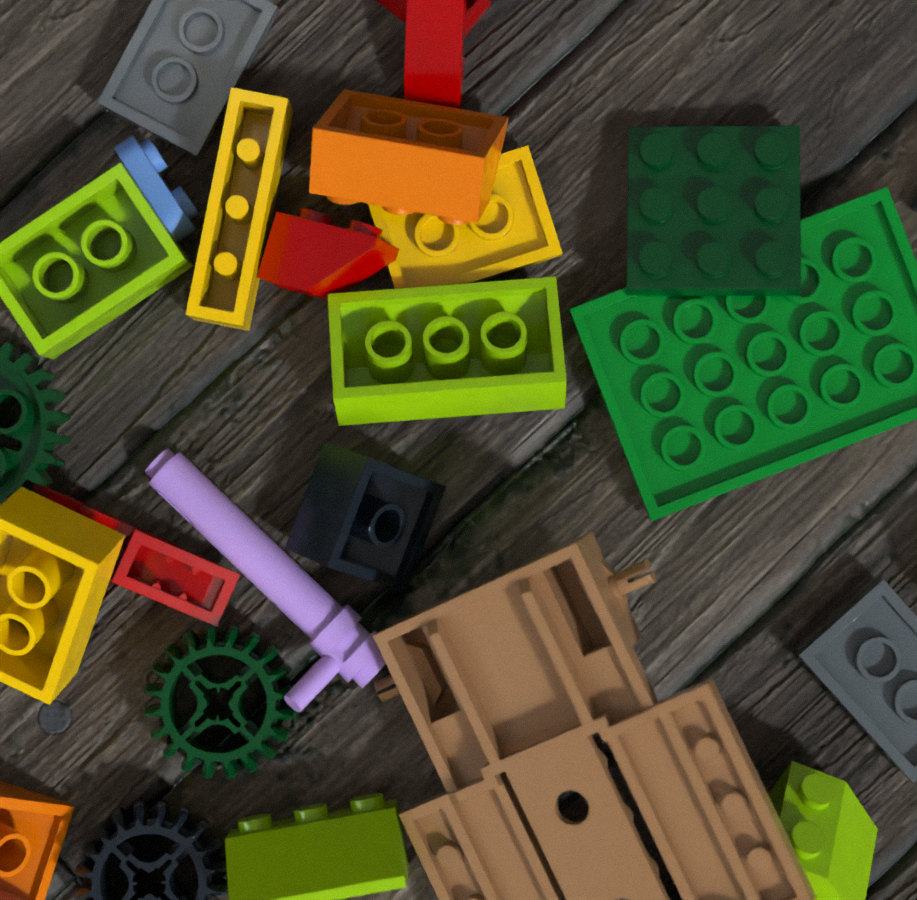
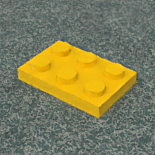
(508, 237)

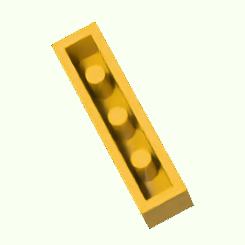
(240, 209)

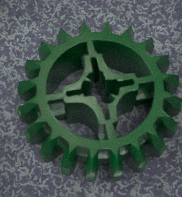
(240, 721)

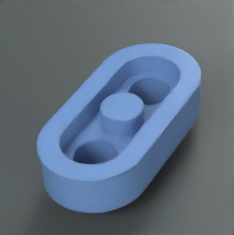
(145, 165)

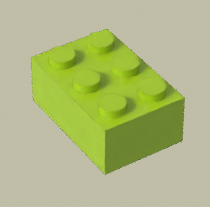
(86, 262)

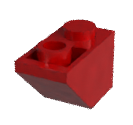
(319, 258)

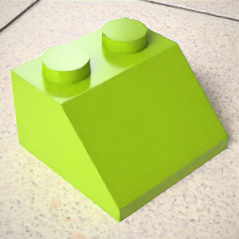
(827, 831)

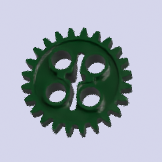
(36, 425)

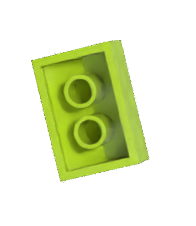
(318, 852)

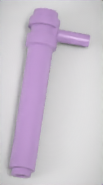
(332, 628)

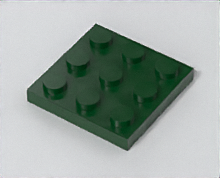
(714, 211)

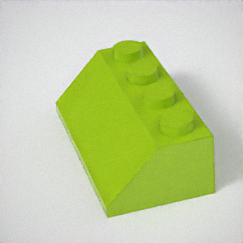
(446, 351)

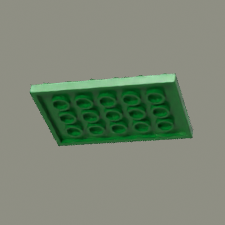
(758, 384)

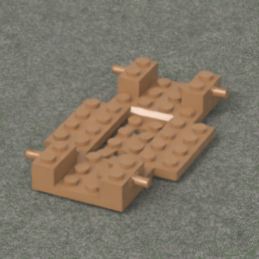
(508, 708)

